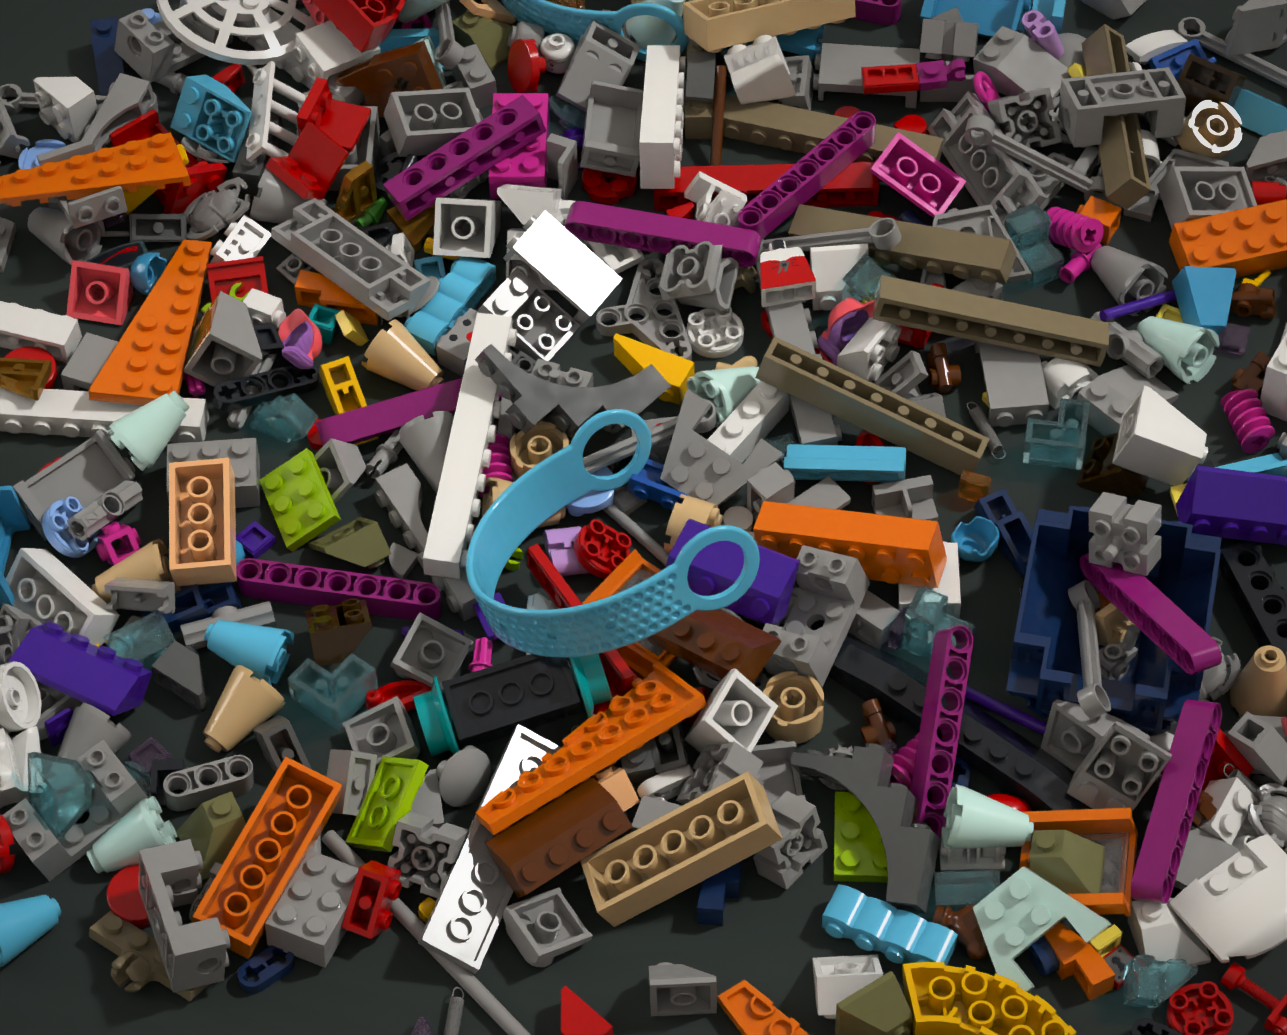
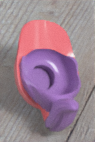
(843, 324)
(300, 339)

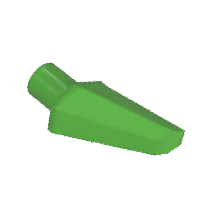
(372, 213)

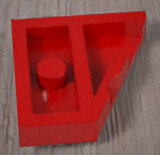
(202, 179)

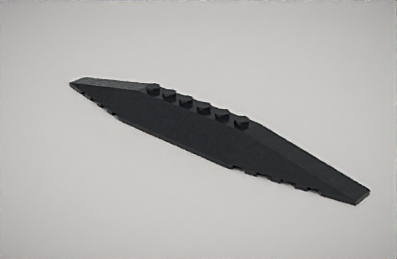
(983, 740)

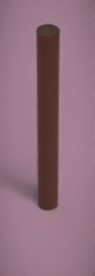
(718, 115)

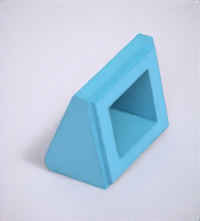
(431, 266)

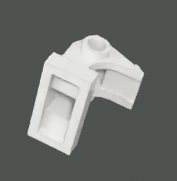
(723, 208)

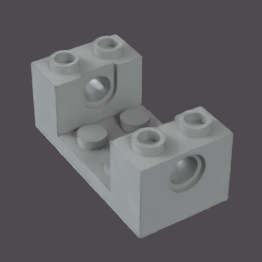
(151, 46)
(1148, 92)
(830, 592)
(111, 799)
(190, 952)

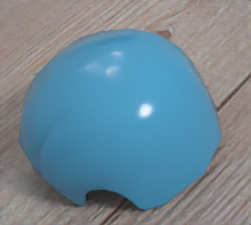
(146, 271)
(976, 539)

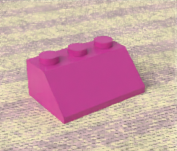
(917, 175)

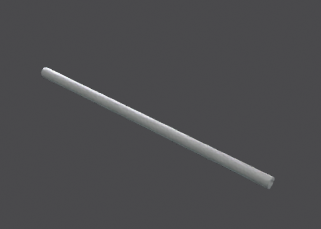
(416, 927)

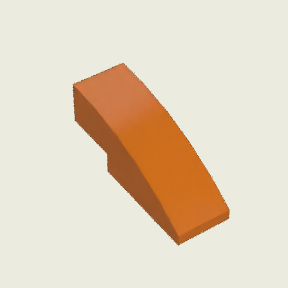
(317, 289)
(1081, 961)

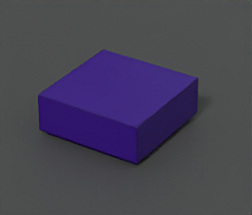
(255, 540)

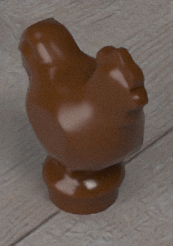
(966, 926)

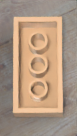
(202, 522)

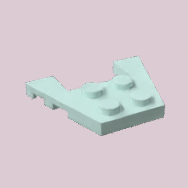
(1022, 913)

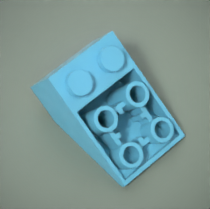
(212, 116)

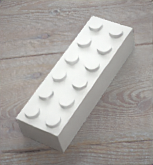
(662, 117)

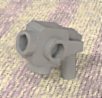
(1115, 657)

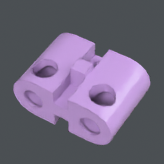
(1043, 33)
(561, 552)

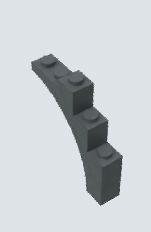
(568, 405)
(908, 846)

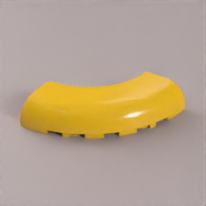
(974, 1003)

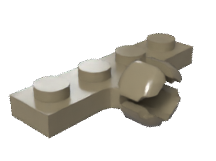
(137, 953)

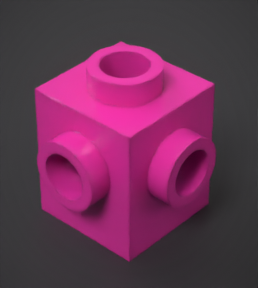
(128, 539)

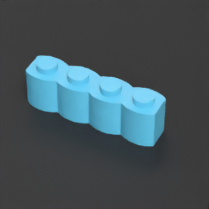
(458, 292)
(886, 929)

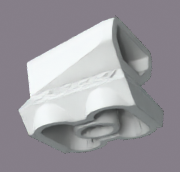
(759, 71)
(15, 764)

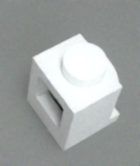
(264, 308)

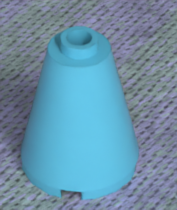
(252, 646)
(24, 923)

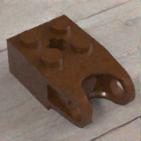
(391, 71)

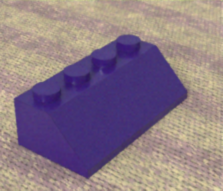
(1235, 505)
(720, 566)
(83, 669)

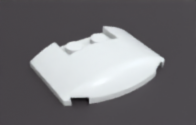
(1240, 902)

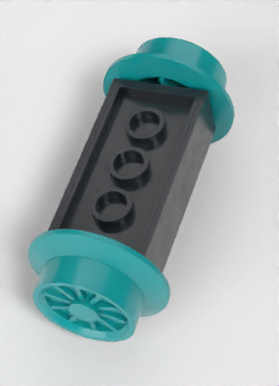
(512, 693)

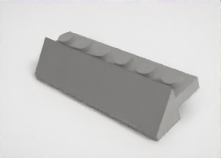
(989, 172)
(352, 260)

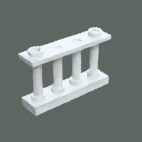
(262, 106)

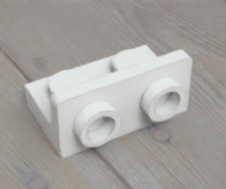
(243, 241)

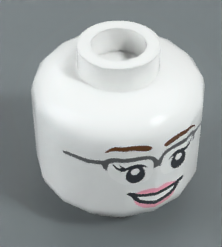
(557, 52)

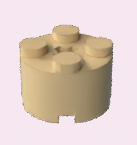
(1211, 130)
(535, 446)
(691, 508)
(799, 707)

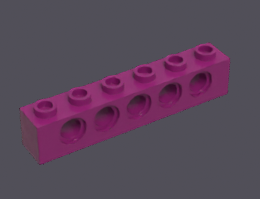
(465, 157)

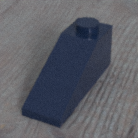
(107, 61)

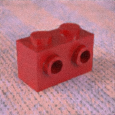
(371, 899)

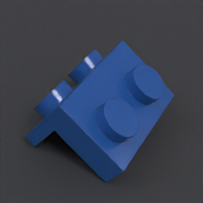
(1177, 57)
(650, 486)

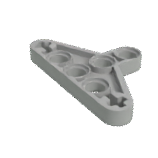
(643, 302)

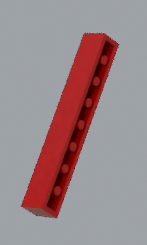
(849, 188)

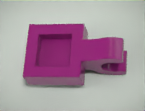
(936, 75)

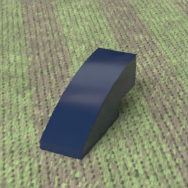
(1012, 526)
(197, 603)
(714, 893)

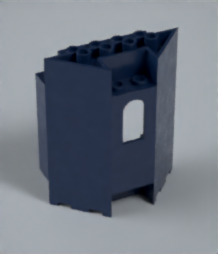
(1046, 635)

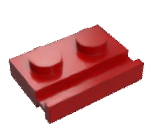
(227, 273)

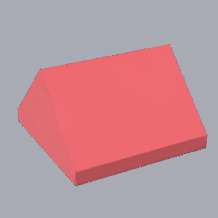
(99, 292)

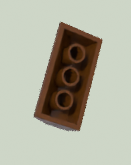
(718, 643)
(557, 836)

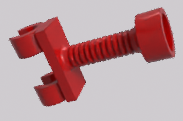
(1236, 978)

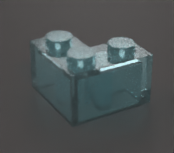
(1030, 233)
(1058, 442)
(925, 618)
(336, 694)

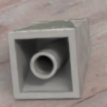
(223, 343)

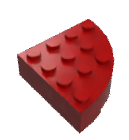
(362, 21)

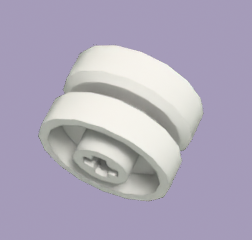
(18, 698)

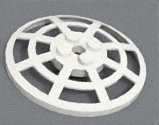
(235, 11)

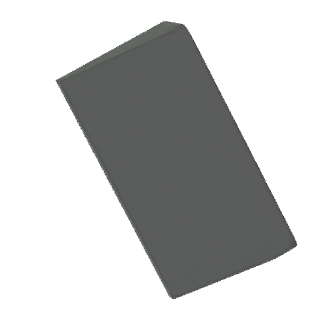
(157, 227)

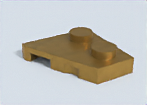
(356, 192)
(416, 227)
(24, 376)

